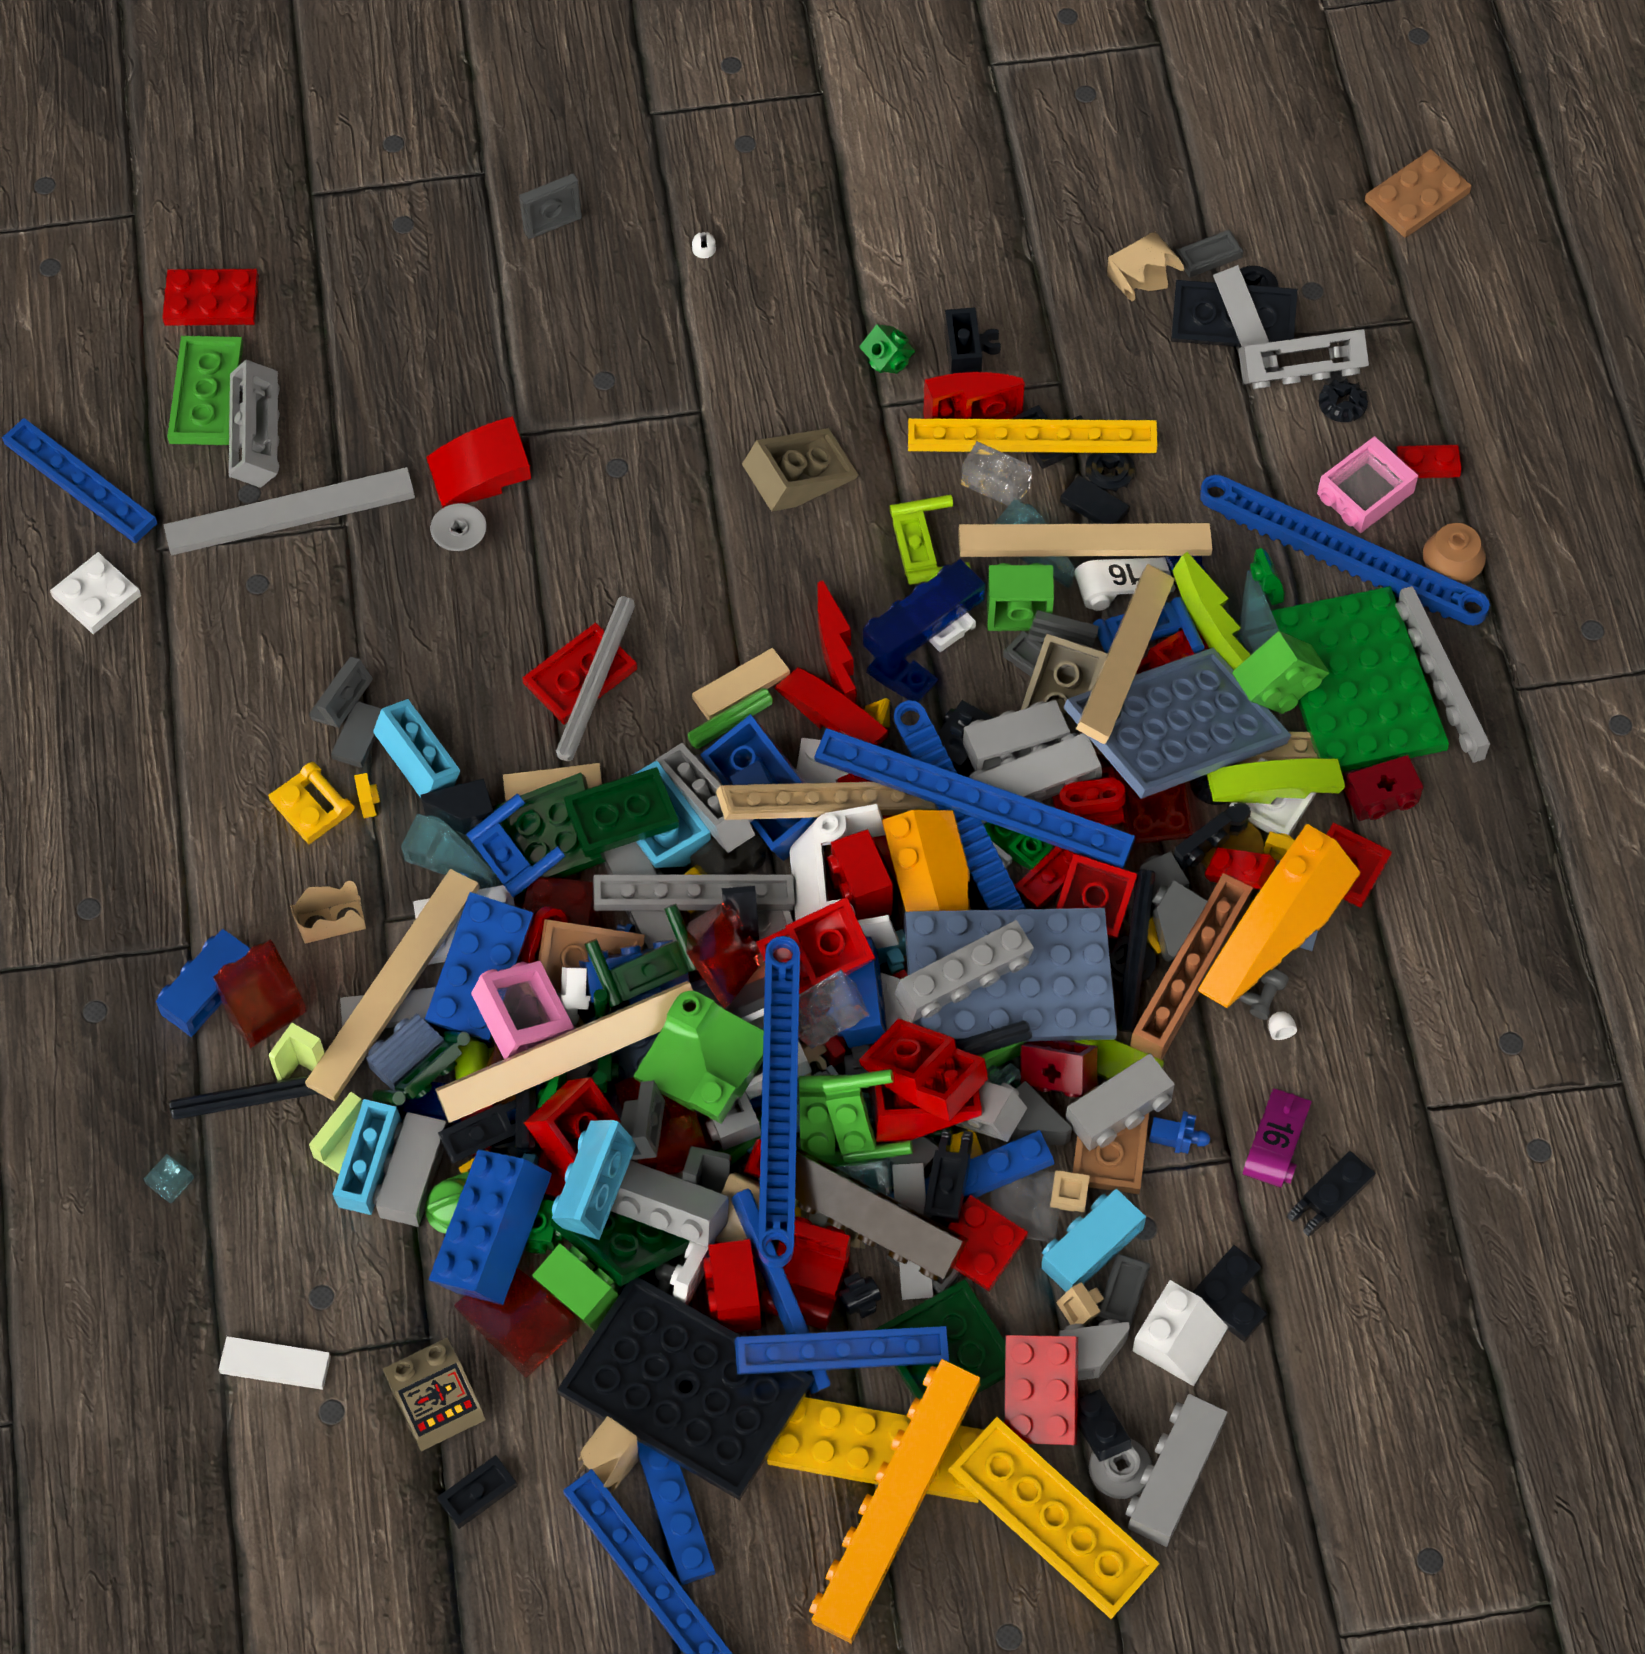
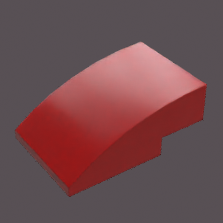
(973, 396)
(479, 463)
(827, 943)
(926, 1068)

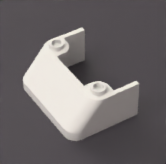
(809, 866)

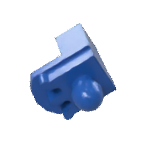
(1178, 1134)

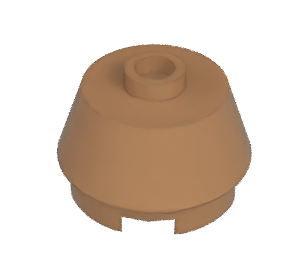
(1455, 552)

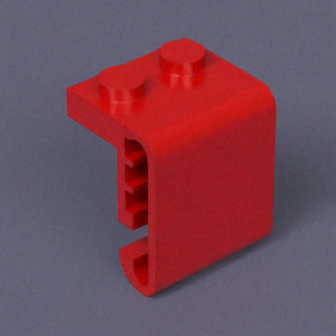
(814, 1271)

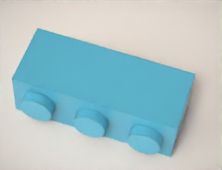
(415, 748)
(366, 1156)
(1092, 1240)

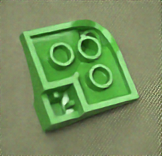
(703, 1056)

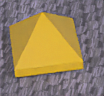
(880, 711)

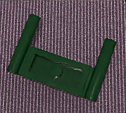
(647, 969)
(607, 1070)
(419, 1080)

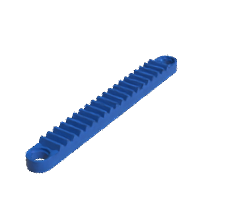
(1342, 549)
(981, 855)
(779, 1102)

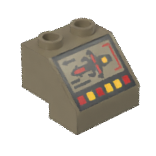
(434, 1394)

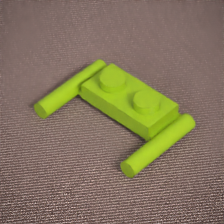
(914, 537)

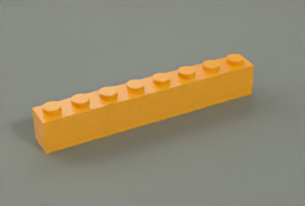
(895, 1501)

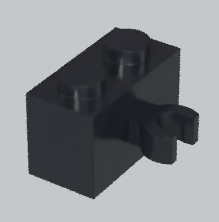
(965, 343)
(953, 730)

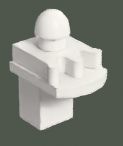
(573, 991)

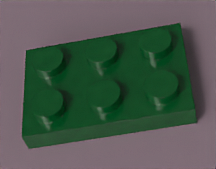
(621, 812)

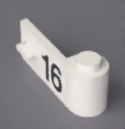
(1104, 579)

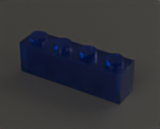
(923, 613)

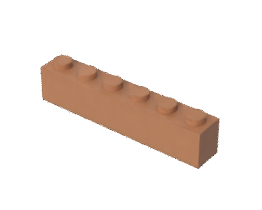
(1189, 968)

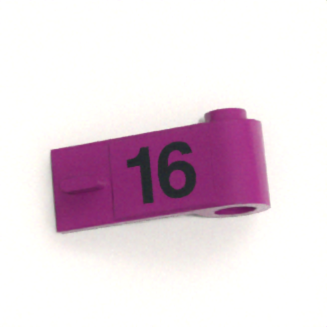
(1277, 1139)

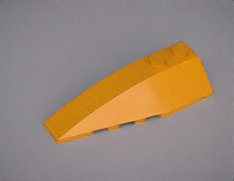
(928, 860)
(1284, 913)

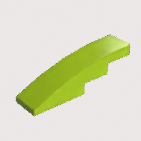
(1205, 605)
(1276, 778)

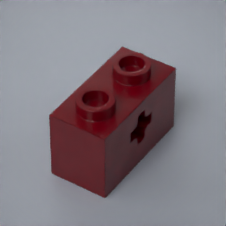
(1383, 788)
(1059, 1066)

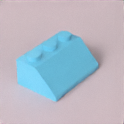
(677, 845)
(594, 1178)

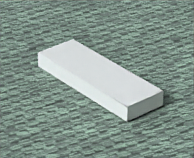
(274, 1363)

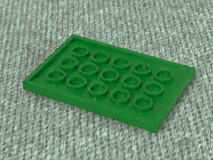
(1376, 693)

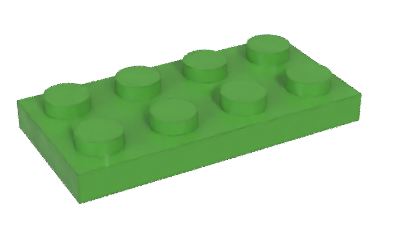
(203, 390)

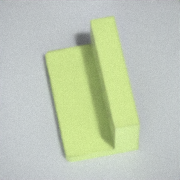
(295, 1048)
(334, 1137)

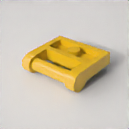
(303, 810)

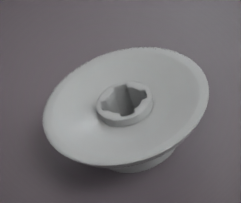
(456, 517)
(1120, 1483)

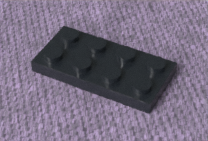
(1203, 318)

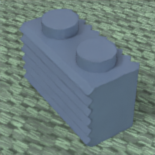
(403, 1050)

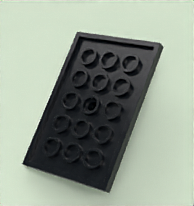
(656, 1351)

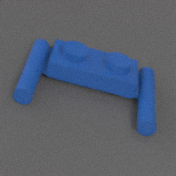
(1173, 616)
(504, 855)

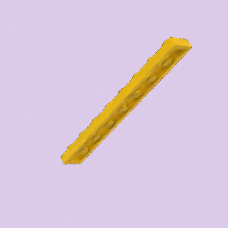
(1033, 435)

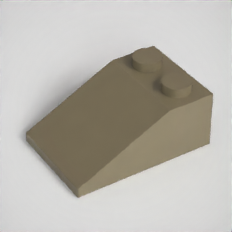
(797, 467)
(1063, 672)

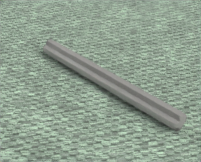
(595, 678)

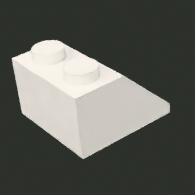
(1180, 1333)

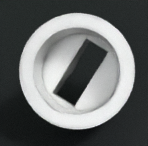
(704, 252)
(1281, 1026)

